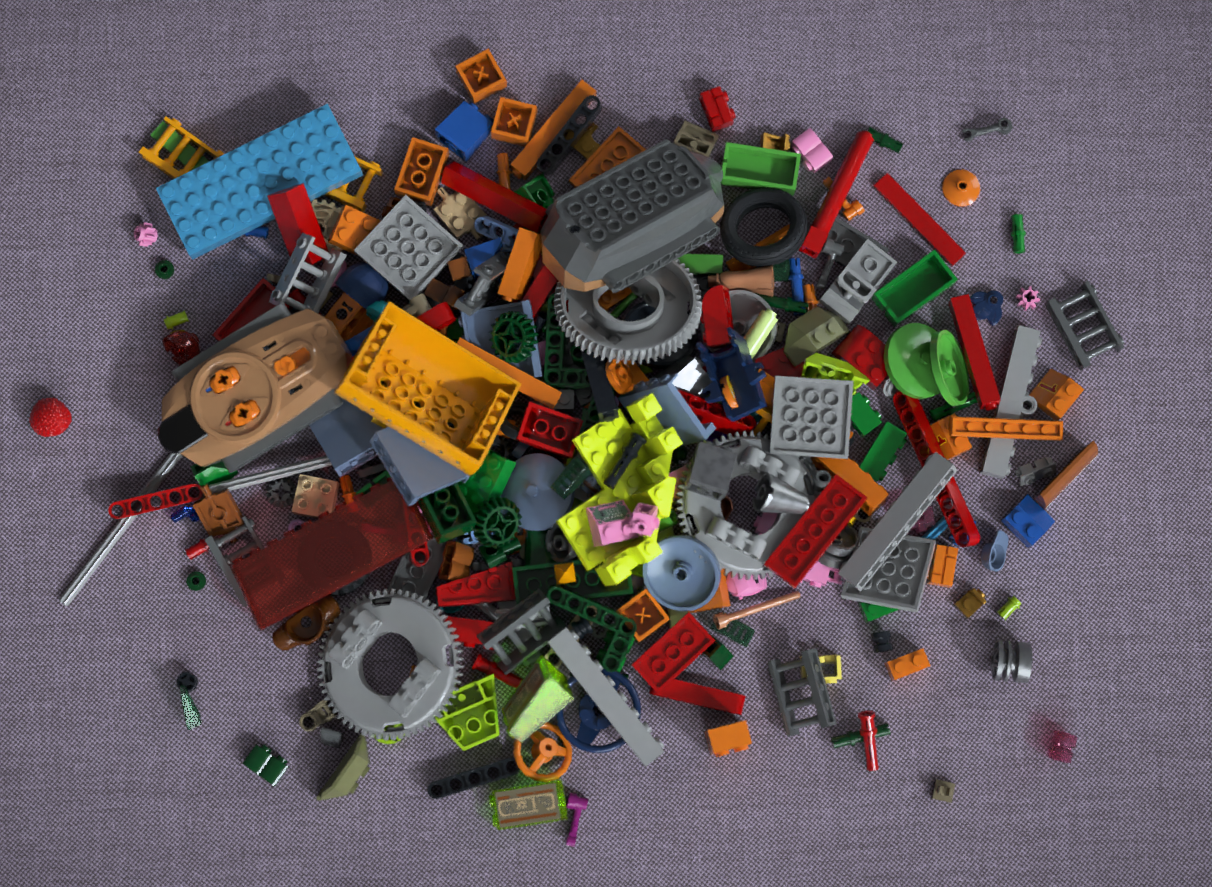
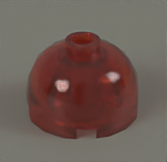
(182, 345)

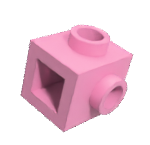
(644, 519)

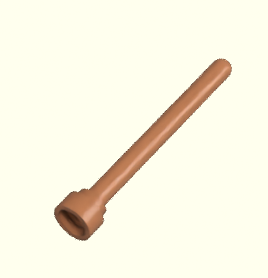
(722, 620)

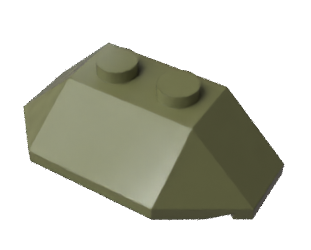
(812, 334)
(348, 772)

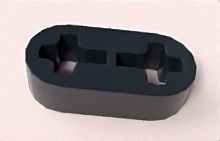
(520, 450)

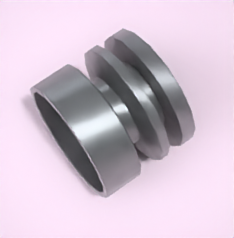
(1008, 661)

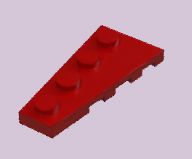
(483, 587)

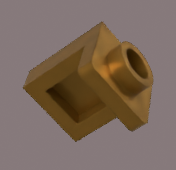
(775, 142)

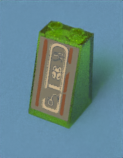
(536, 700)
(528, 805)

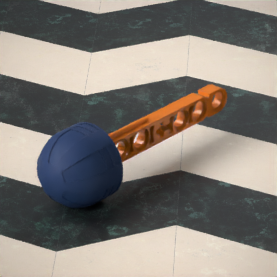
(361, 288)

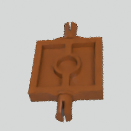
(218, 512)

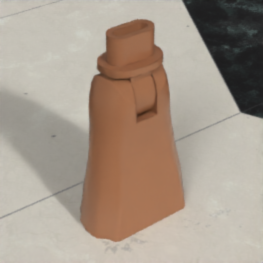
(755, 280)

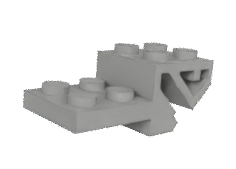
(858, 281)

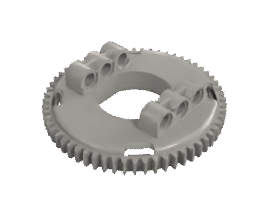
(657, 334)
(733, 547)
(421, 694)

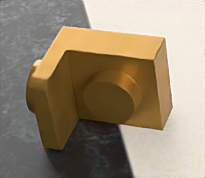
(970, 602)

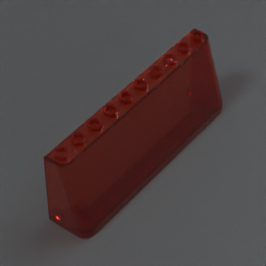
(329, 553)

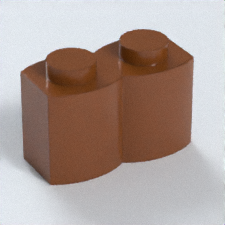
(456, 561)

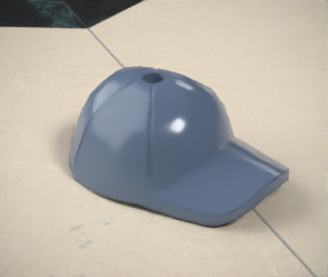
(994, 553)

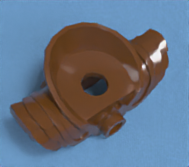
(294, 634)

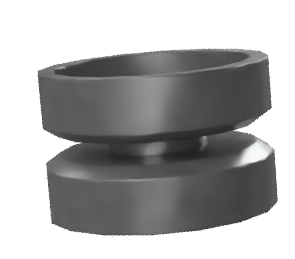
(841, 548)

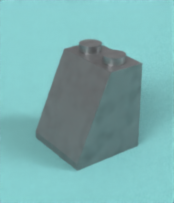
(691, 375)
(710, 470)

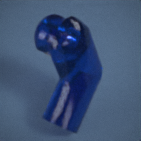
(184, 512)

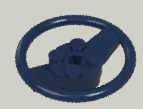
(592, 724)

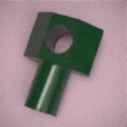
(497, 556)

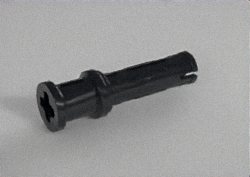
(629, 451)

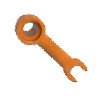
(851, 209)

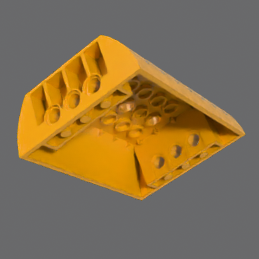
(437, 374)

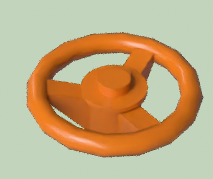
(543, 752)

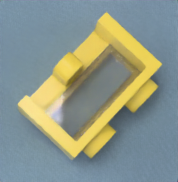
(830, 666)

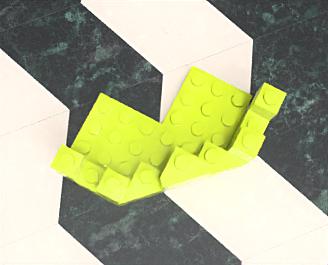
(642, 482)

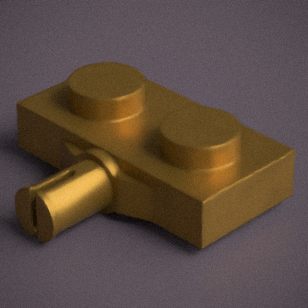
(586, 145)

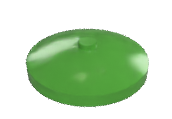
(909, 361)
(949, 368)

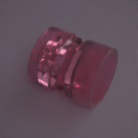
(1062, 746)

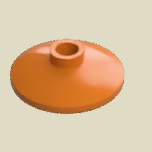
(955, 194)

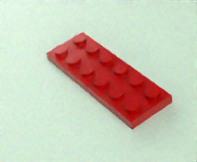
(815, 531)

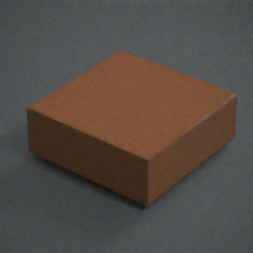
(459, 268)

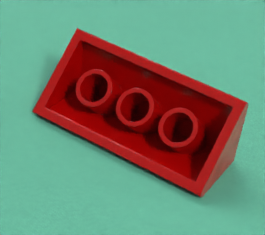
(296, 216)

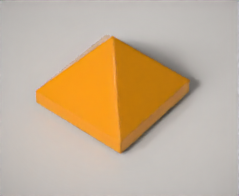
(565, 573)

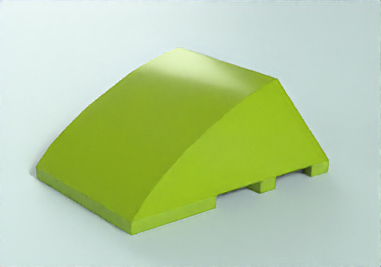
(826, 367)
(472, 713)

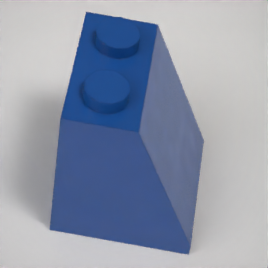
(464, 130)

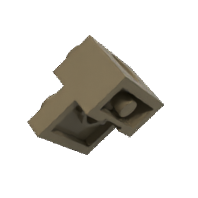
(696, 139)

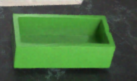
(760, 167)

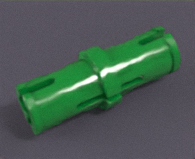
(1018, 234)

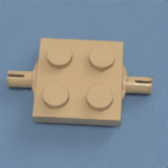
(458, 213)

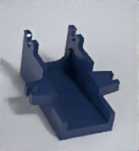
(743, 374)

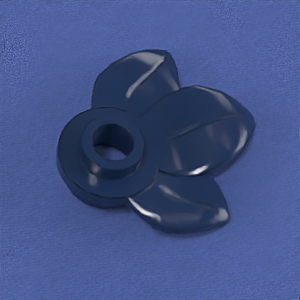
(985, 309)

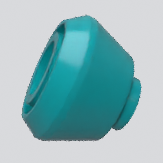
(375, 309)

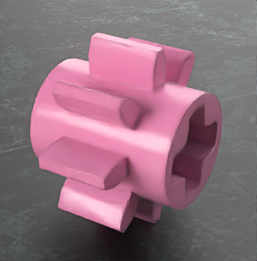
(145, 234)
(1023, 301)

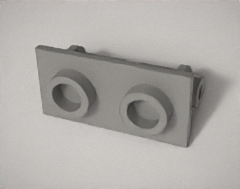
(1044, 469)

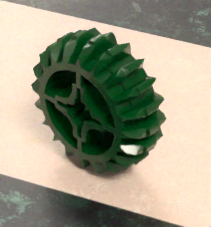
(509, 341)
(502, 525)

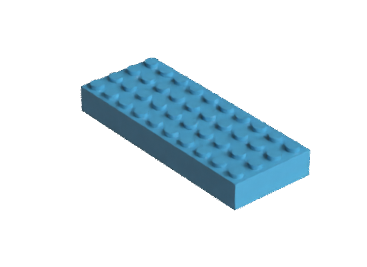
(231, 191)

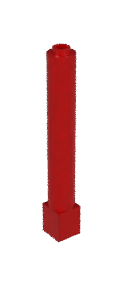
(837, 194)

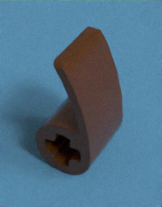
(442, 293)

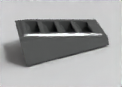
(331, 737)

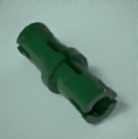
(885, 140)

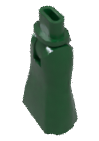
(536, 549)

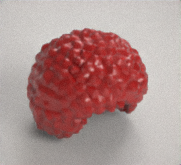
(49, 417)

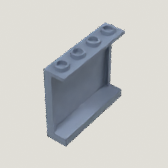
(479, 324)
(674, 410)
(346, 437)
(412, 466)

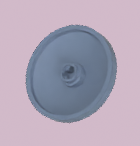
(532, 492)
(679, 576)

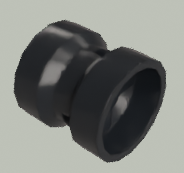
(881, 640)

